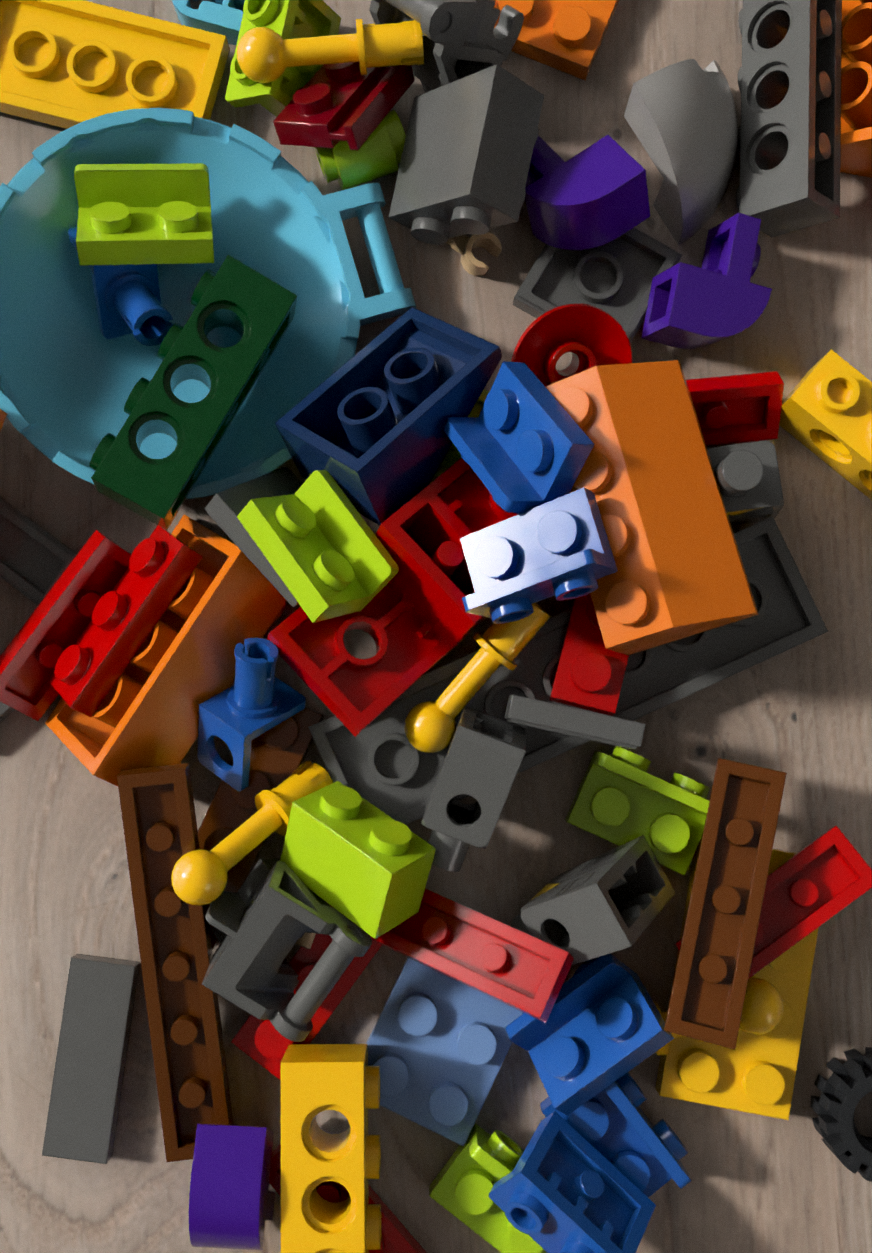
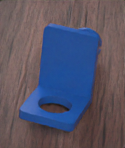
(128, 301)
(245, 711)

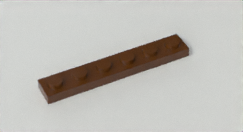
(174, 956)

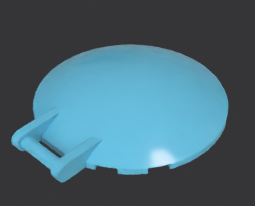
(71, 384)

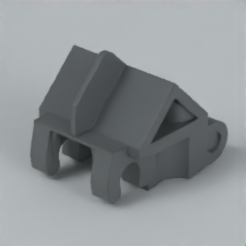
(455, 34)
(257, 934)

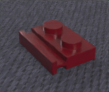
(342, 105)

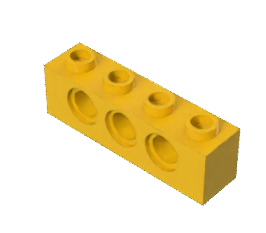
(834, 418)
(316, 1081)

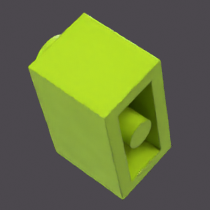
(357, 858)

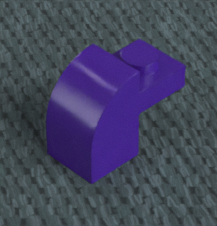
(585, 198)
(709, 303)
(230, 1187)

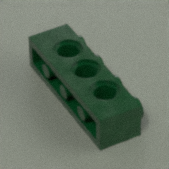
(232, 299)

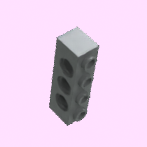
(790, 113)

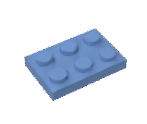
(438, 1049)

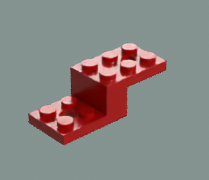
(412, 617)

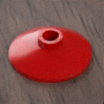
(575, 328)

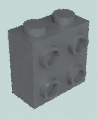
(467, 156)

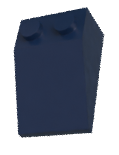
(386, 411)

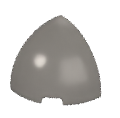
(691, 136)

